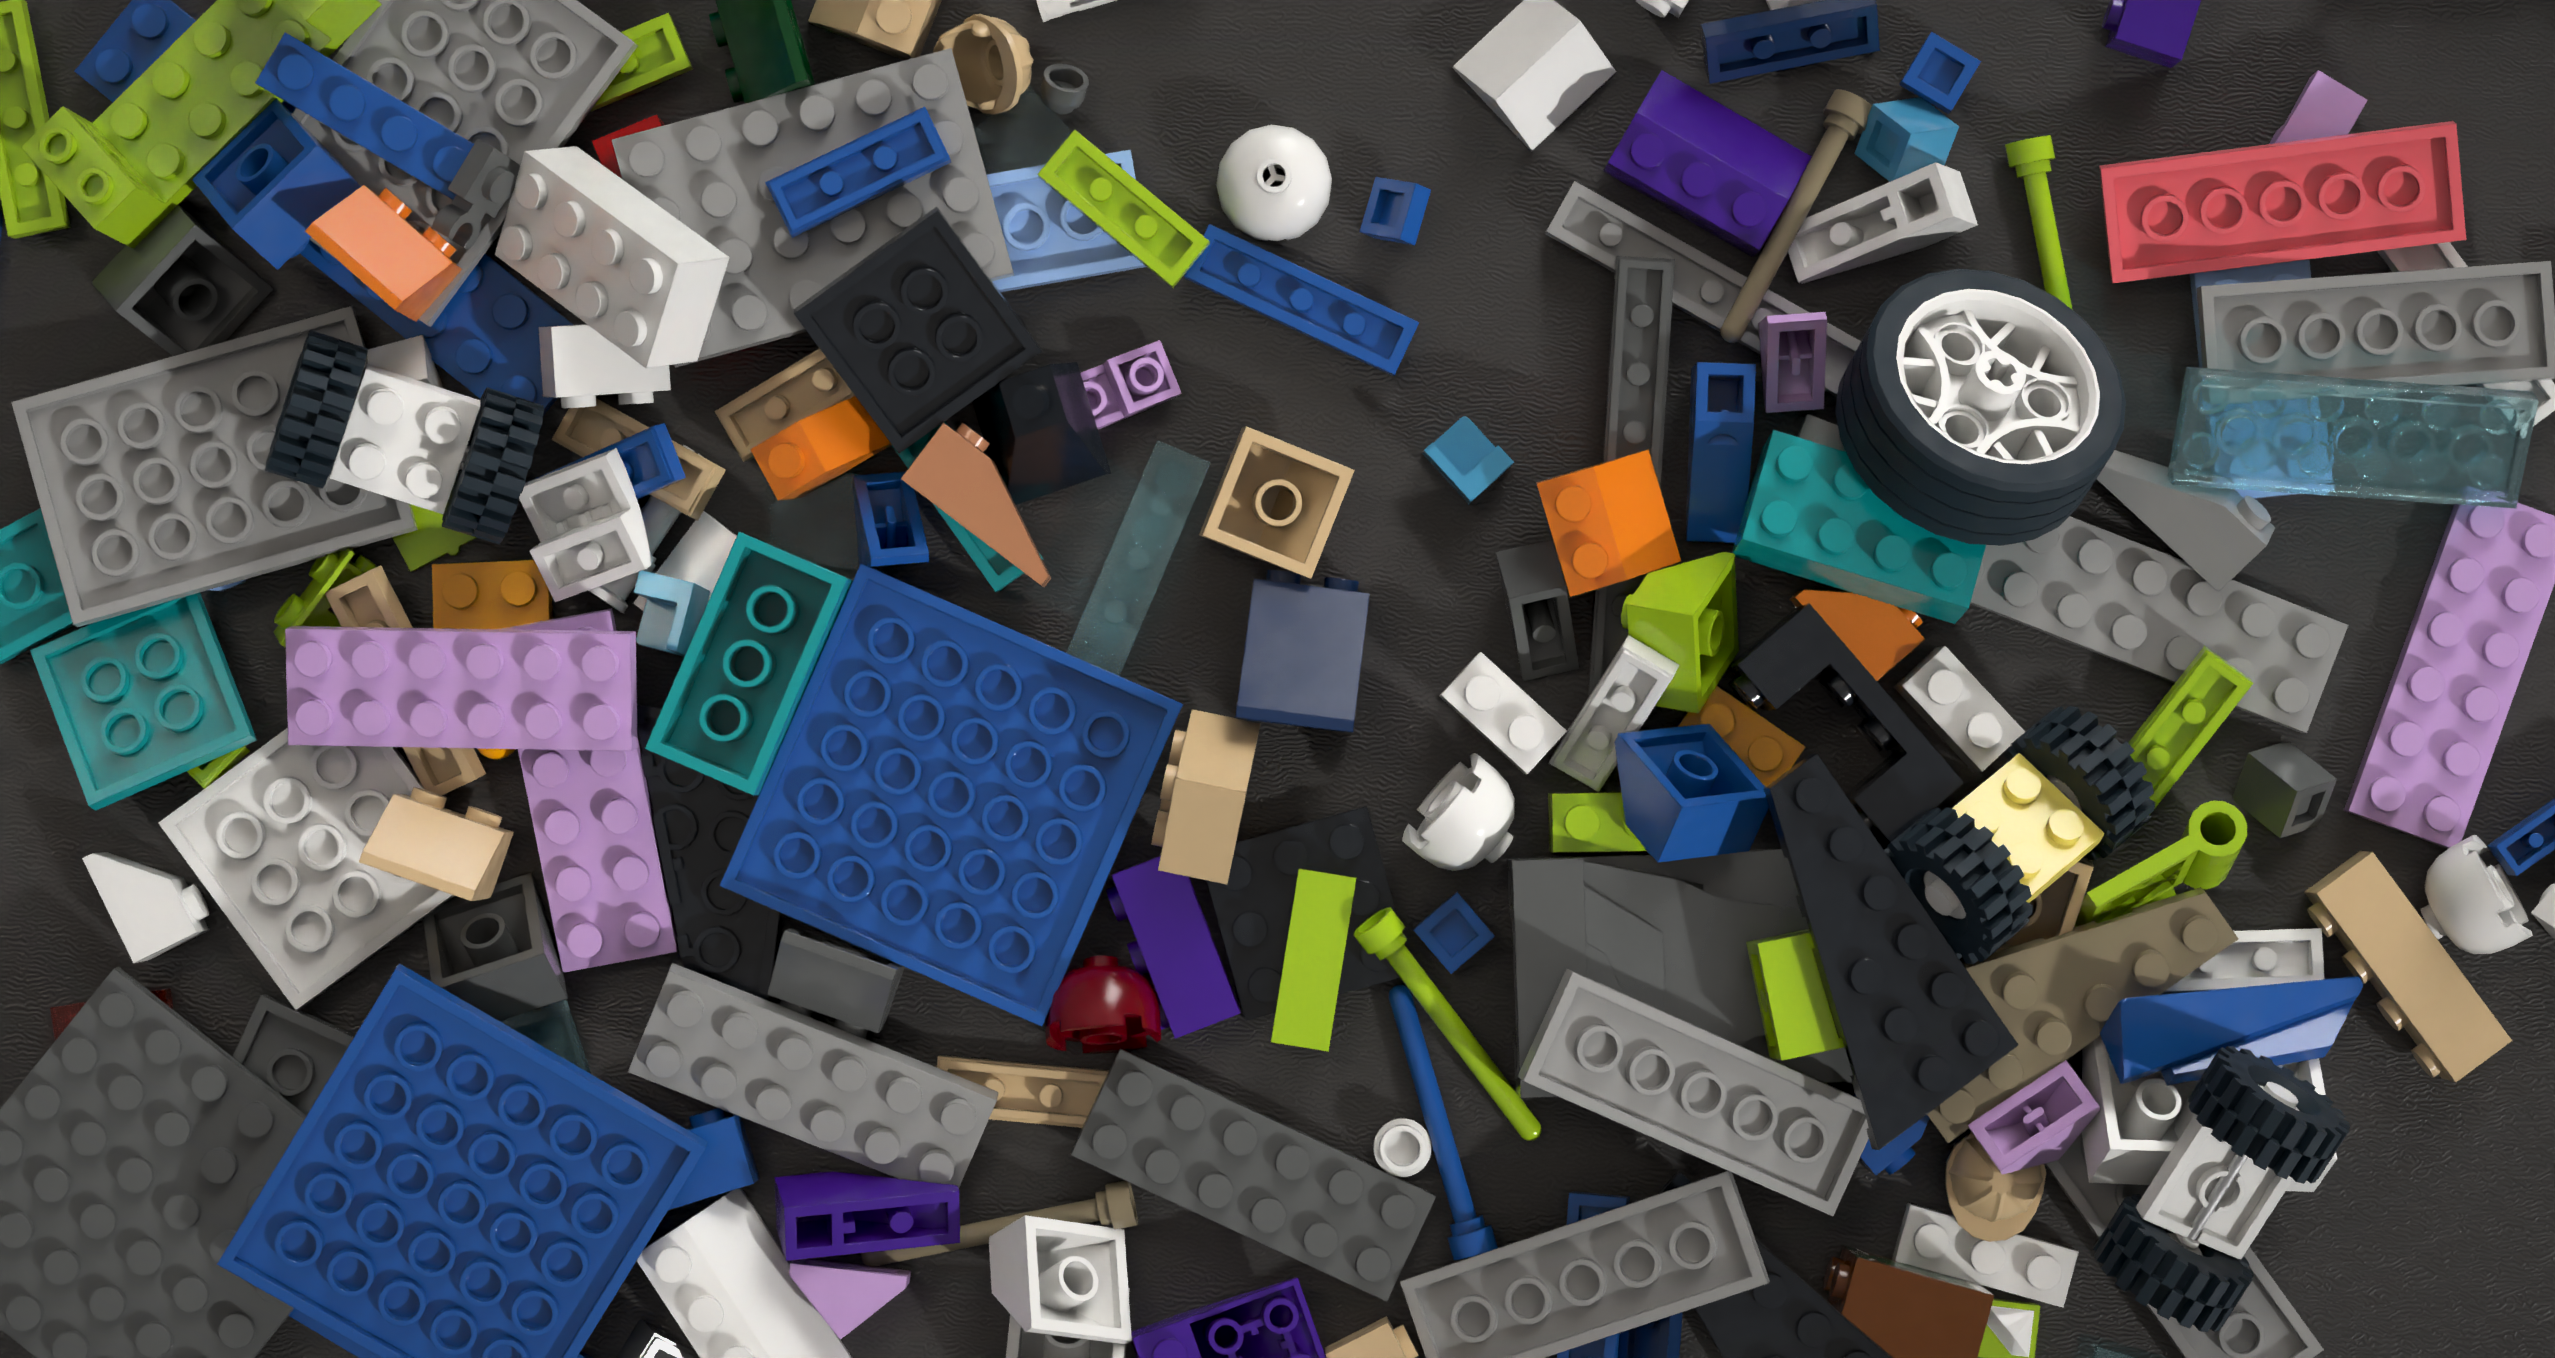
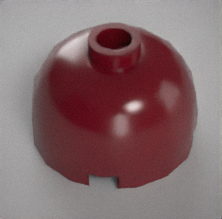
(1103, 1008)

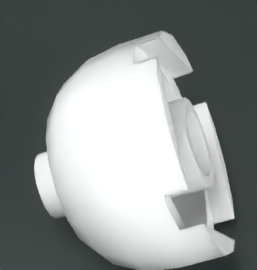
(1267, 210)
(1464, 818)
(2473, 901)

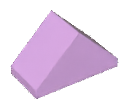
(1793, 361)
(2036, 1121)
(846, 1291)

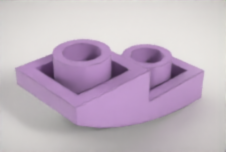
(2321, 111)
(1130, 384)

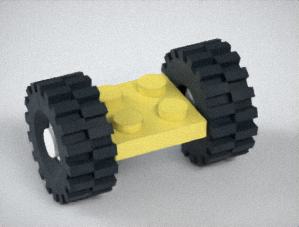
(2053, 802)

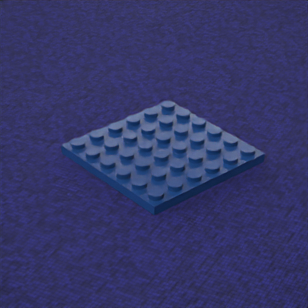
(951, 795)
(460, 1189)

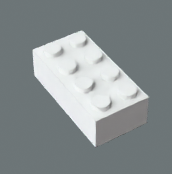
(611, 256)

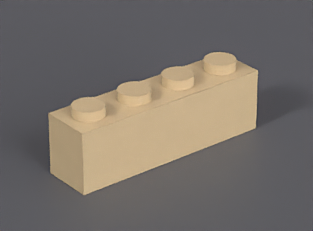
(2406, 967)

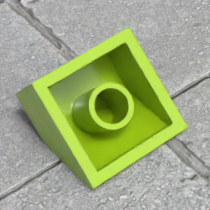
(1692, 620)

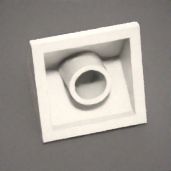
(1535, 69)

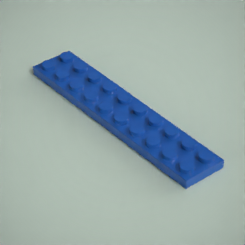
(484, 331)

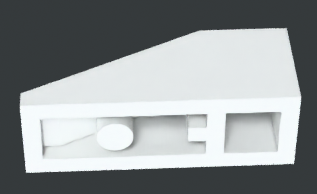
(1883, 223)

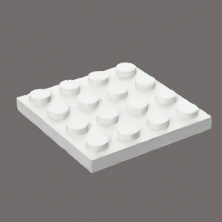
(283, 857)

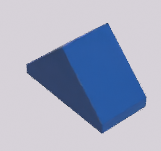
(888, 521)

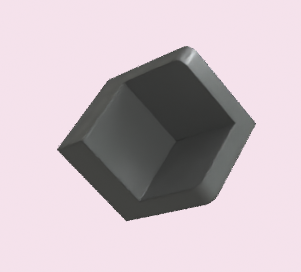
(2284, 789)

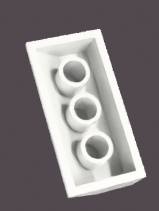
(734, 1287)

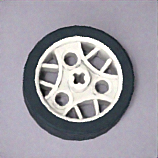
(1996, 382)

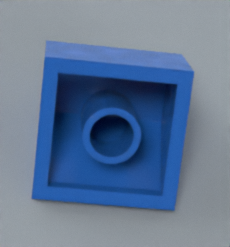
(274, 183)
(1688, 793)

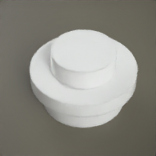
(1402, 1147)

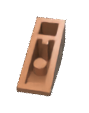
(971, 491)

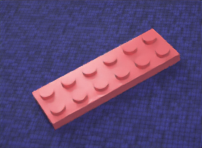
(2283, 202)

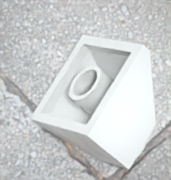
(1063, 1278)

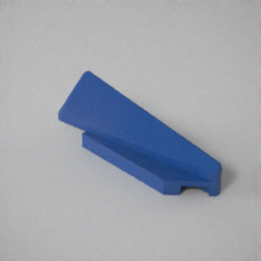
(2187, 1029)

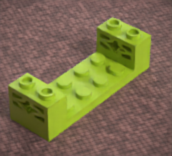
(180, 112)

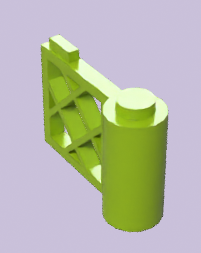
(2198, 860)

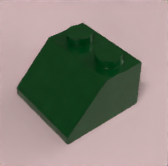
(763, 47)

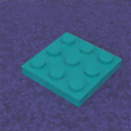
(142, 698)

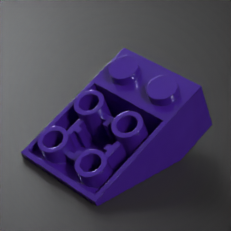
(1249, 1325)

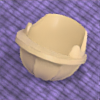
(990, 61)
(1985, 1200)

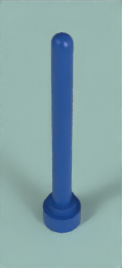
(1469, 1231)

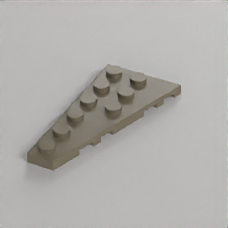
(2065, 987)

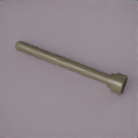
(1845, 117)
(1110, 1207)

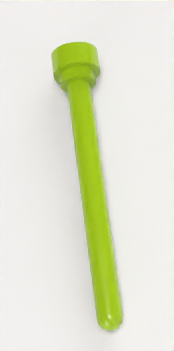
(2032, 161)
(1384, 937)

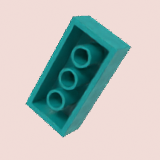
(1826, 525)
(748, 664)

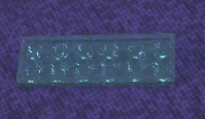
(2352, 437)

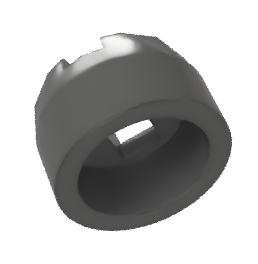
(1063, 88)

